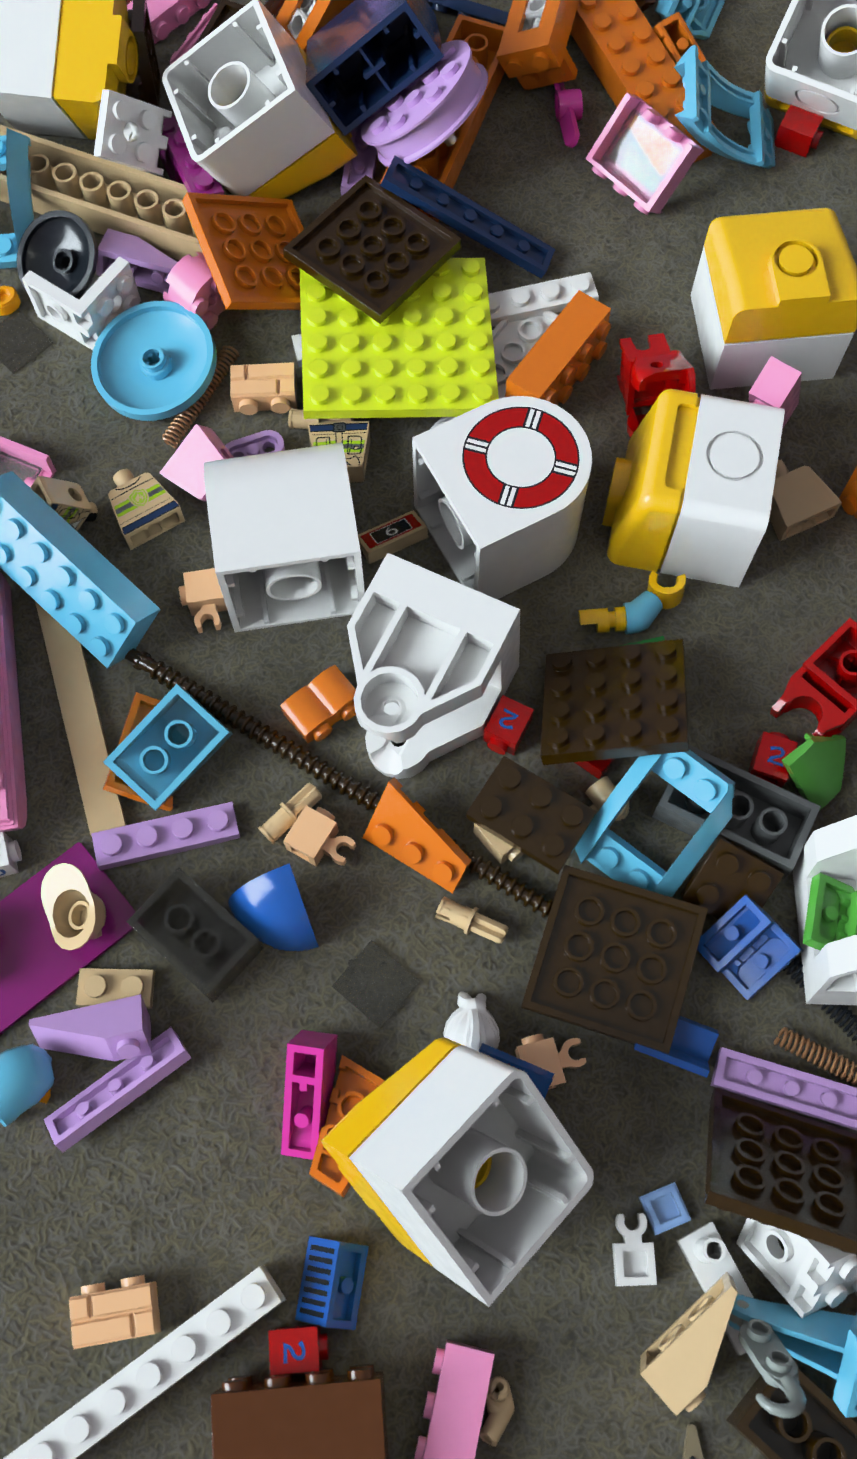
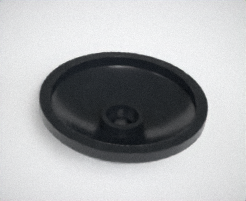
(53, 243)

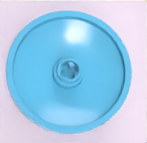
(153, 360)

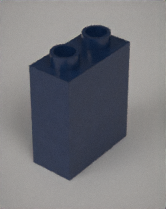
(370, 56)

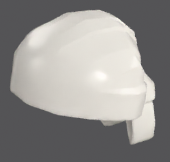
(472, 1023)

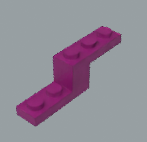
(181, 166)

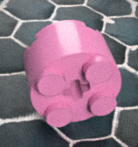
(195, 288)

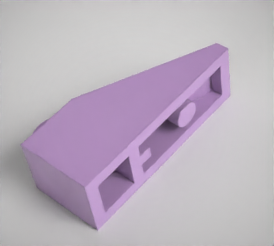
(147, 263)
(99, 1031)

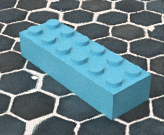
(69, 575)

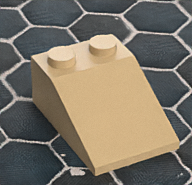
(685, 1354)

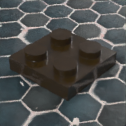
(728, 875)

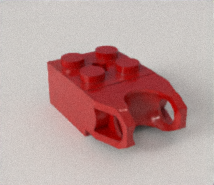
(826, 683)

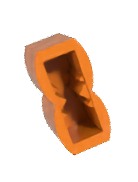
(320, 704)

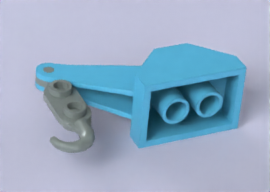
(822, 1340)

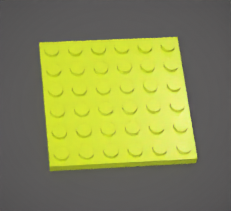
(419, 362)

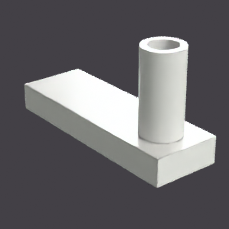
(709, 1262)

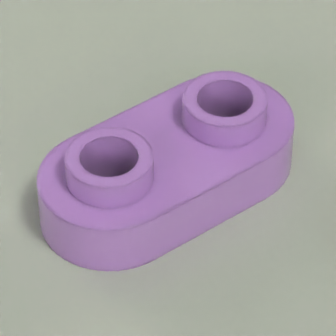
(256, 444)

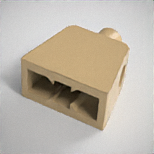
(800, 501)

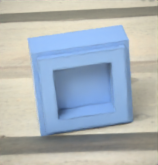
(664, 1208)

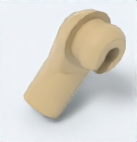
(499, 1408)

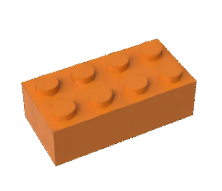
(563, 352)

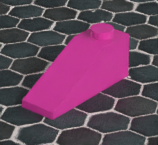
(307, 1091)

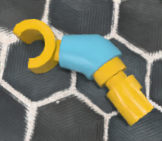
(640, 612)

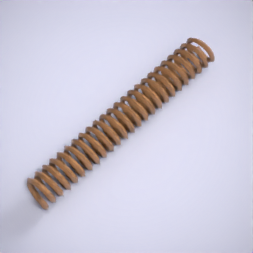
(184, 414)
(820, 1050)

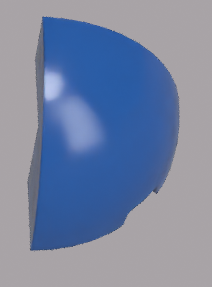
(274, 911)

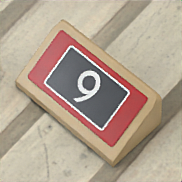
(392, 536)

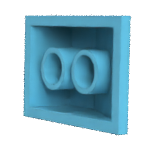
(167, 747)

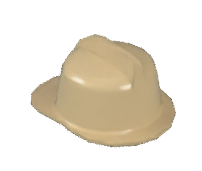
(71, 907)

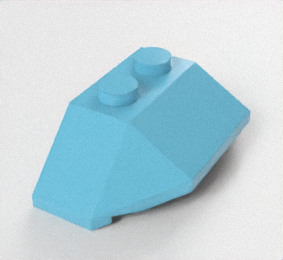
(697, 14)

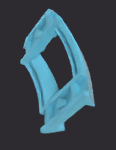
(707, 88)
(18, 171)
(628, 865)

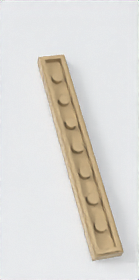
(81, 724)

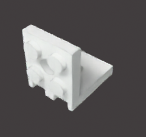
(130, 132)
(89, 315)
(805, 1273)

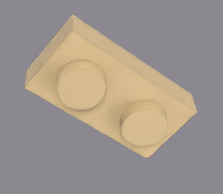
(106, 985)

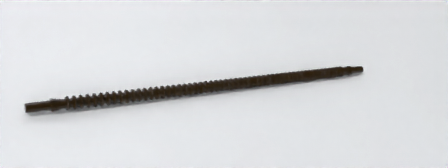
(144, 662)

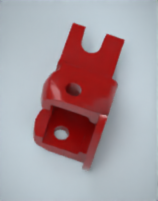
(649, 373)

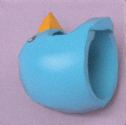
(24, 1080)

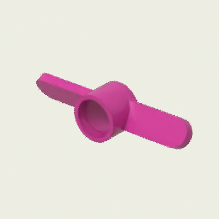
(568, 110)

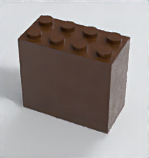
(301, 1417)

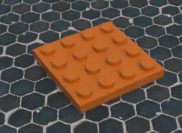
(245, 248)

